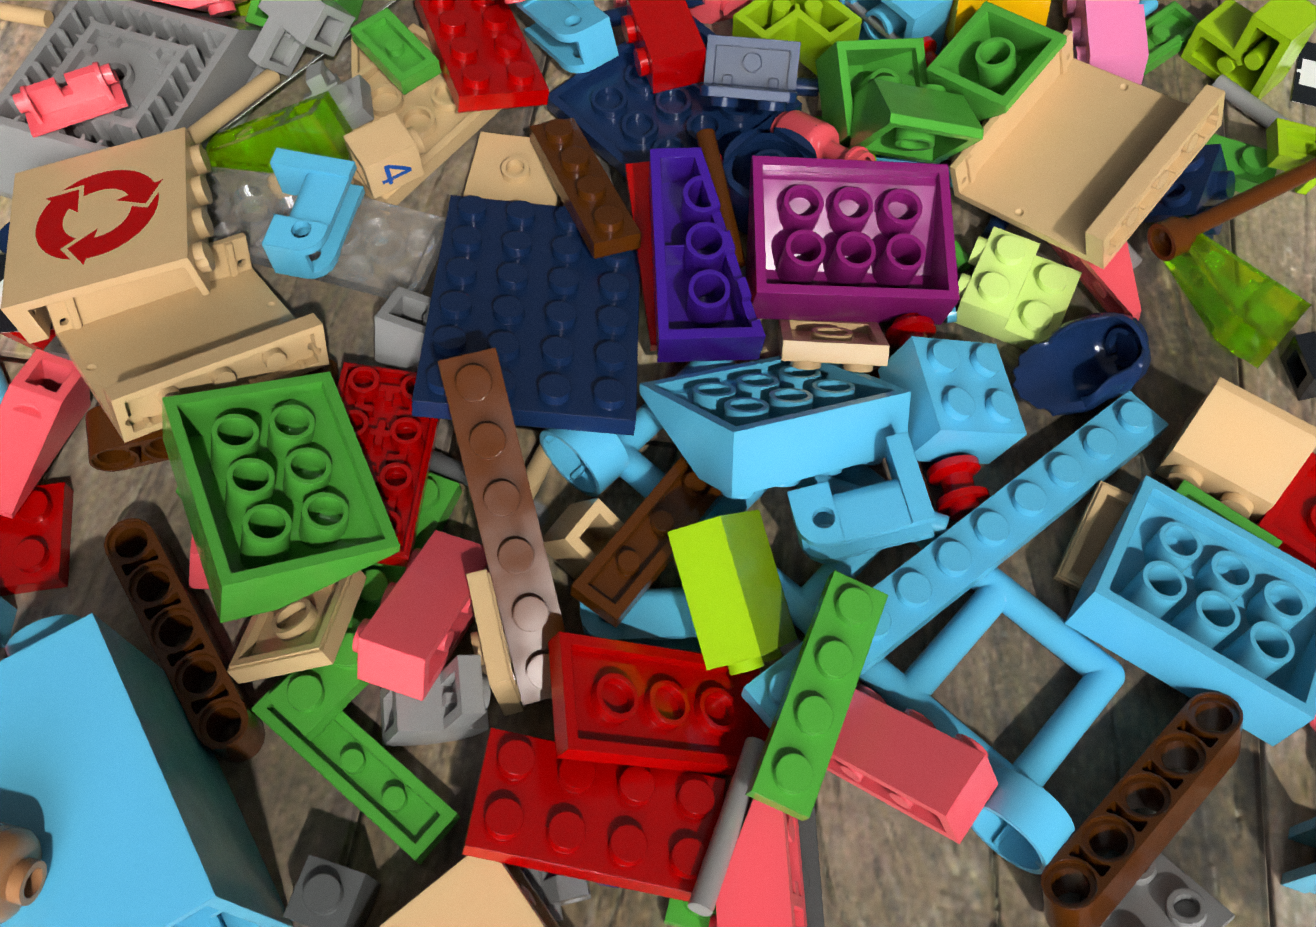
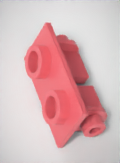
(89, 94)

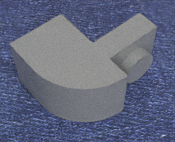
(297, 25)
(449, 712)

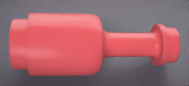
(820, 135)

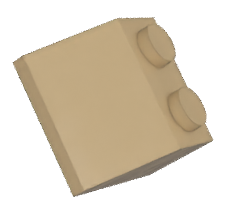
(1238, 450)

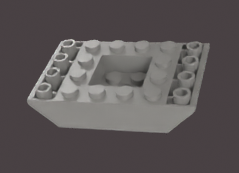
(172, 67)

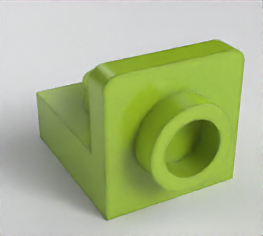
(1289, 146)

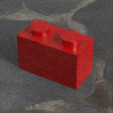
(665, 43)

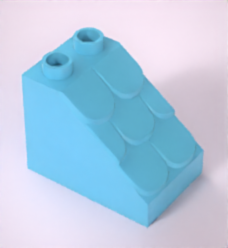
(119, 790)

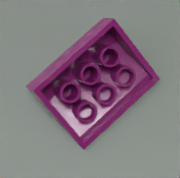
(850, 240)

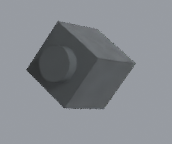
(331, 895)

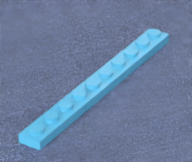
(988, 535)

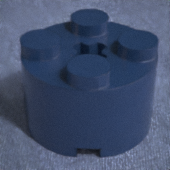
(738, 162)

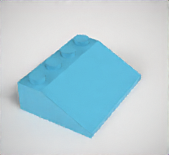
(776, 423)
(1205, 609)

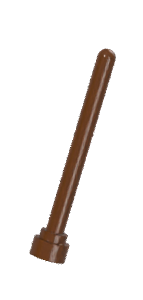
(1176, 235)

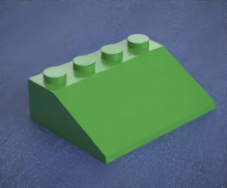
(274, 491)

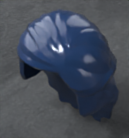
(1083, 363)

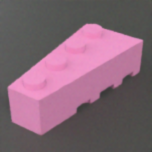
(1109, 35)

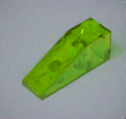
(306, 127)
(1236, 300)

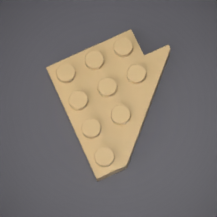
(425, 108)

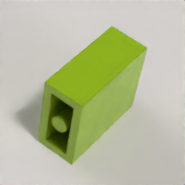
(733, 591)

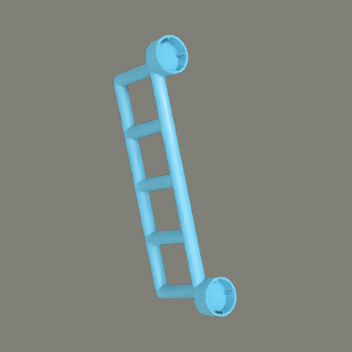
(1020, 817)

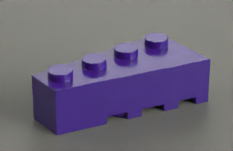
(697, 281)

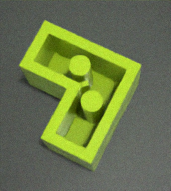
(811, 22)
(1250, 46)

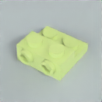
(1014, 290)

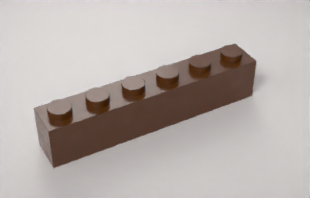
(505, 515)

